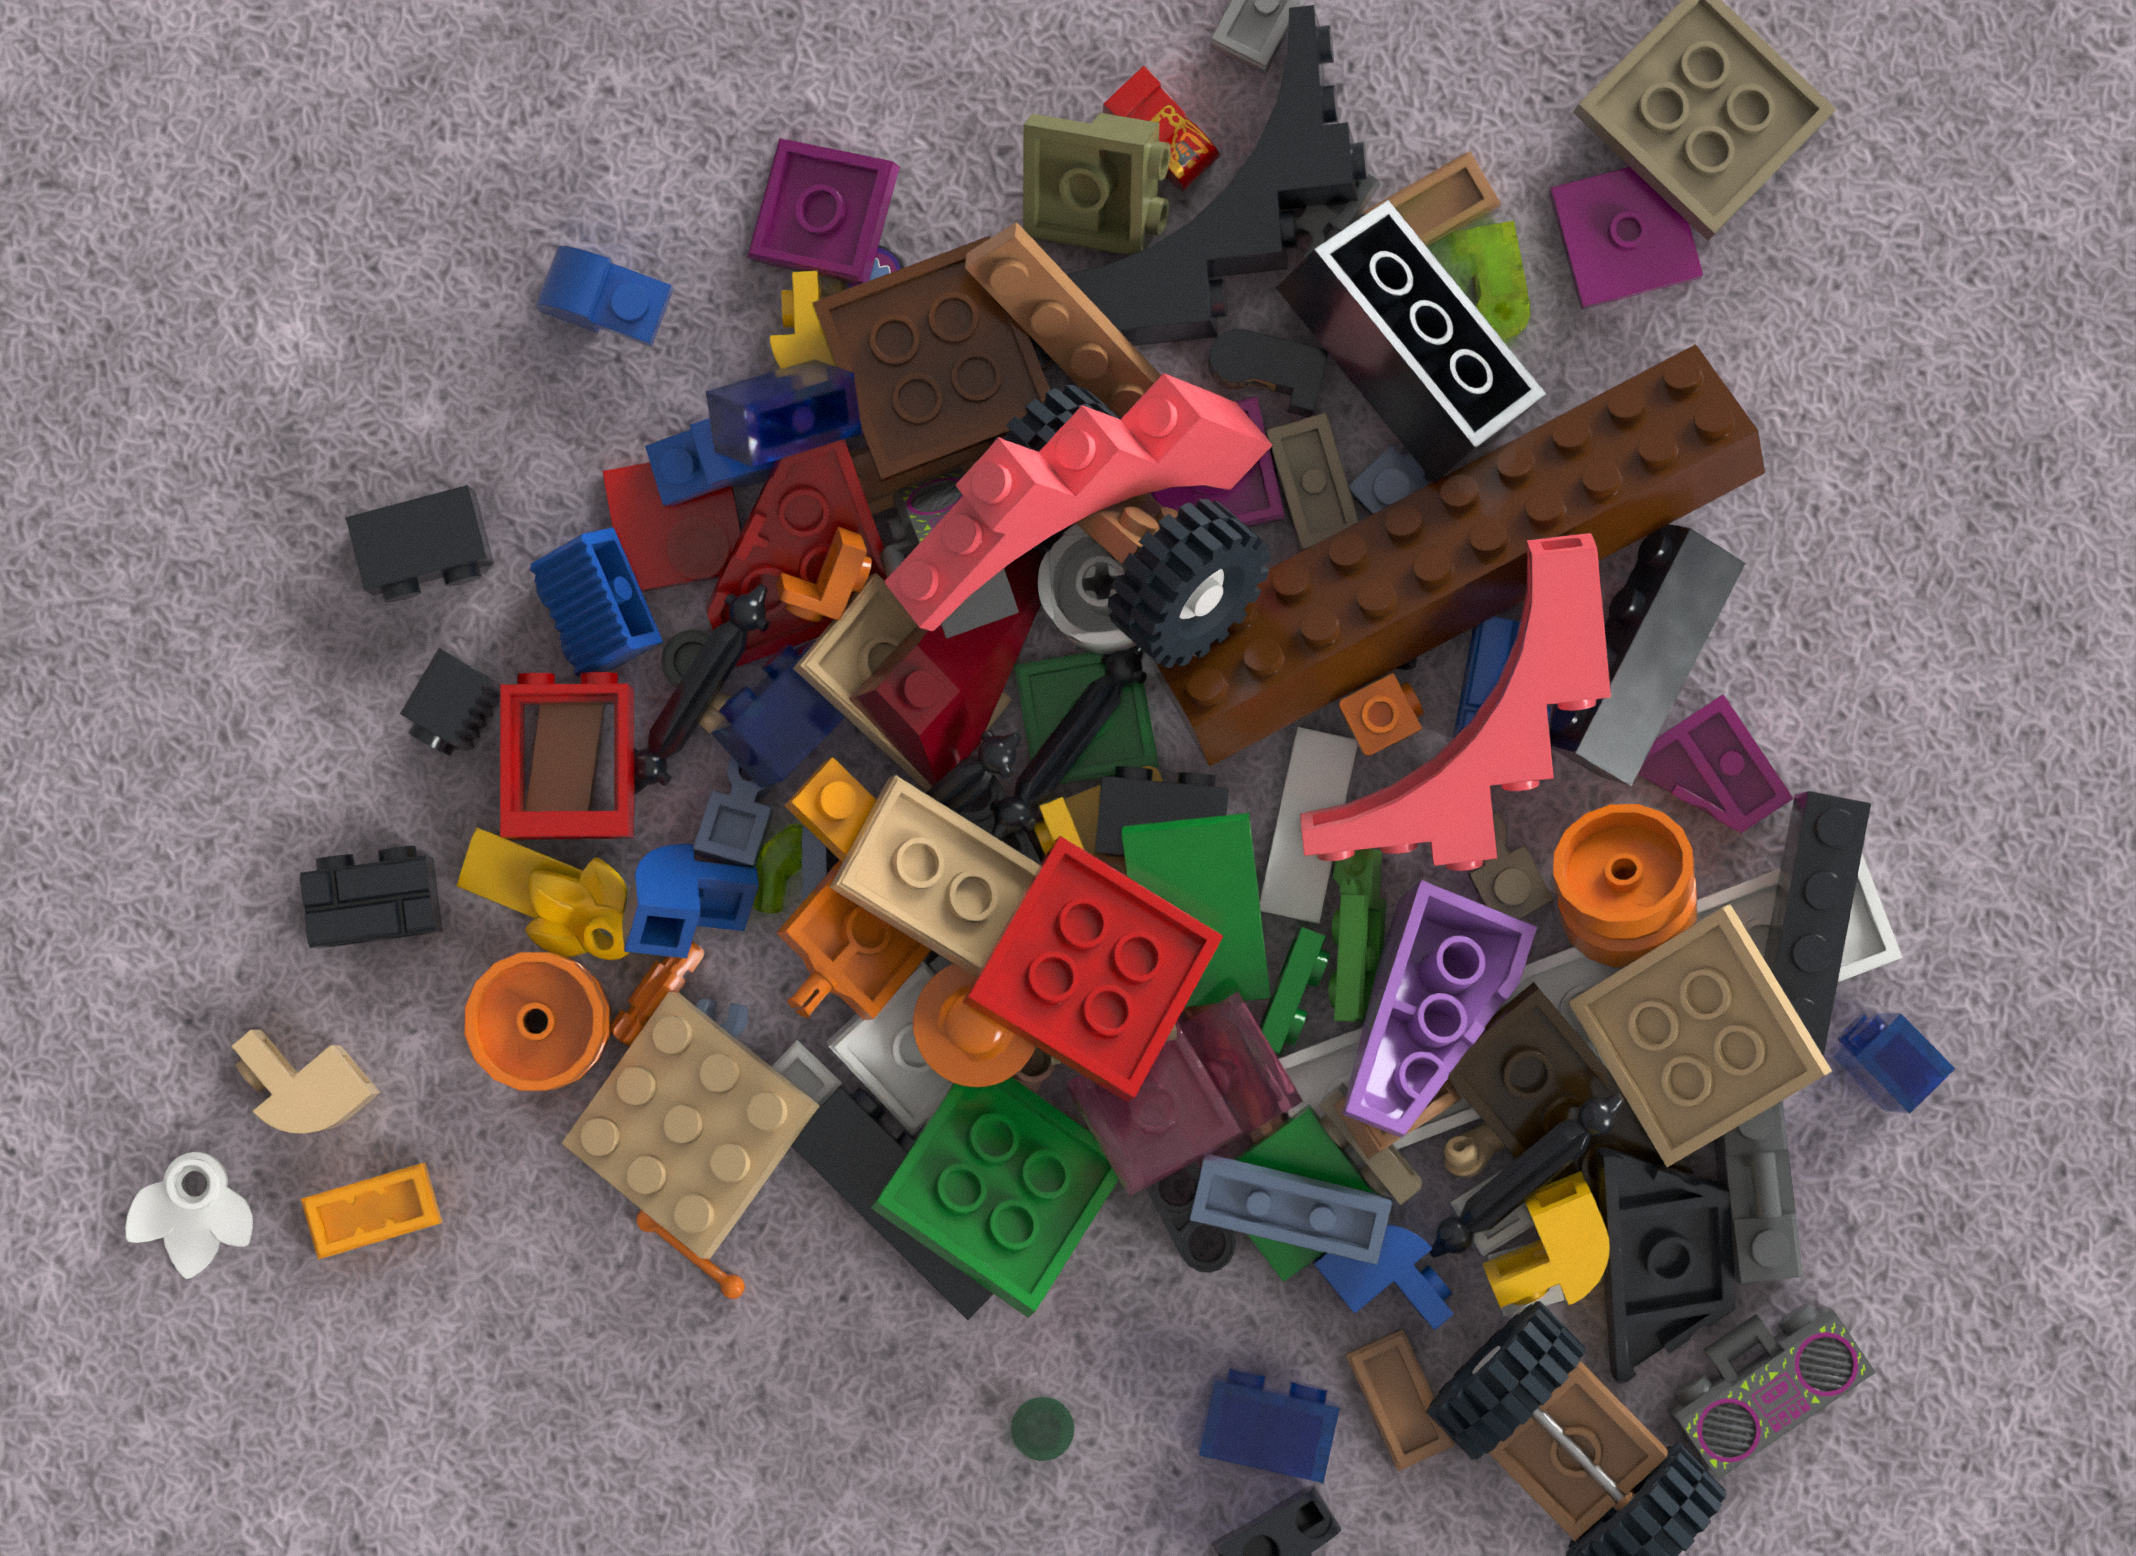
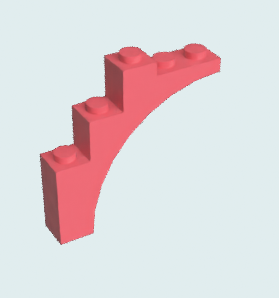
(1094, 461)
(1507, 743)

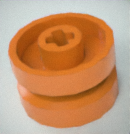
(1624, 882)
(576, 1015)

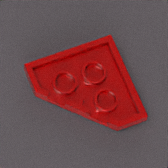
(791, 535)

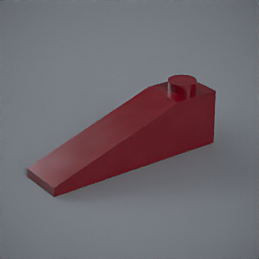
(941, 692)

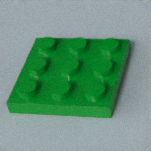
(1000, 1188)

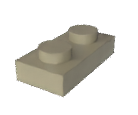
(1312, 479)
(1385, 1171)

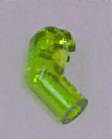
(775, 865)

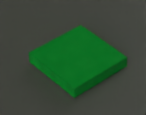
(1052, 688)
(1305, 1150)

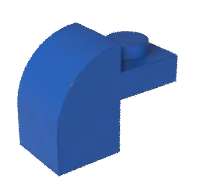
(603, 295)
(689, 466)
(677, 894)
(1361, 1281)

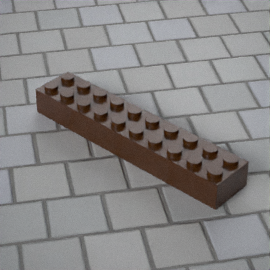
(1461, 549)

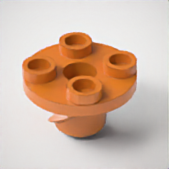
(959, 1039)

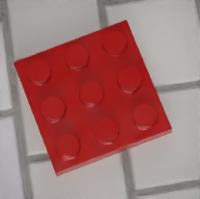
(1093, 969)

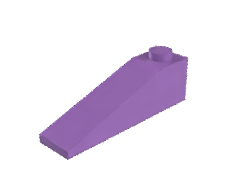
(1431, 997)

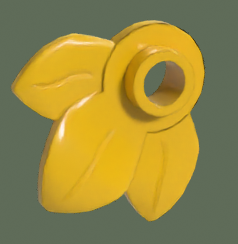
(575, 910)

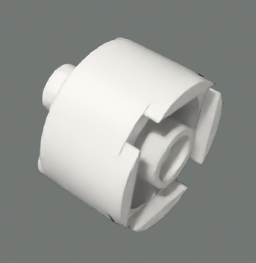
(1067, 593)

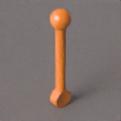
(731, 1285)

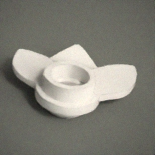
(188, 1222)

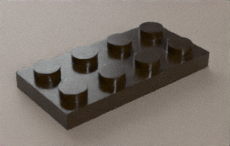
(1538, 1072)

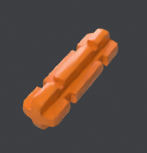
(651, 991)

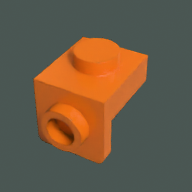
(842, 572)
(1382, 714)

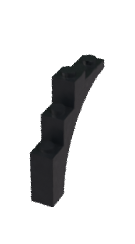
(1298, 163)

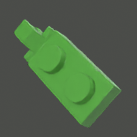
(1358, 933)

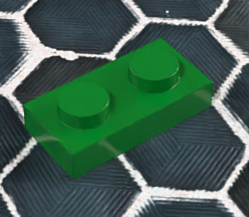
(1302, 966)

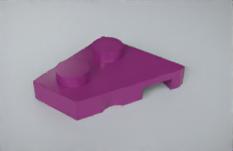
(1716, 767)

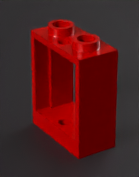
(540, 689)

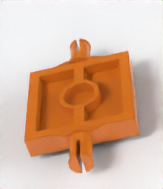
(847, 952)

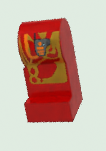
(1146, 100)

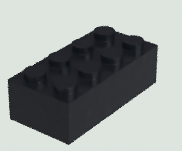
(1410, 340)

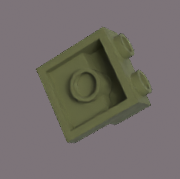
(1094, 182)

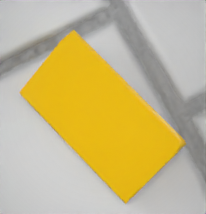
(502, 869)

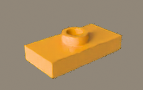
(371, 1210)

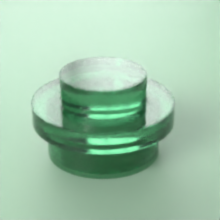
(1042, 1428)

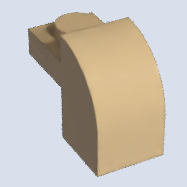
(308, 1100)

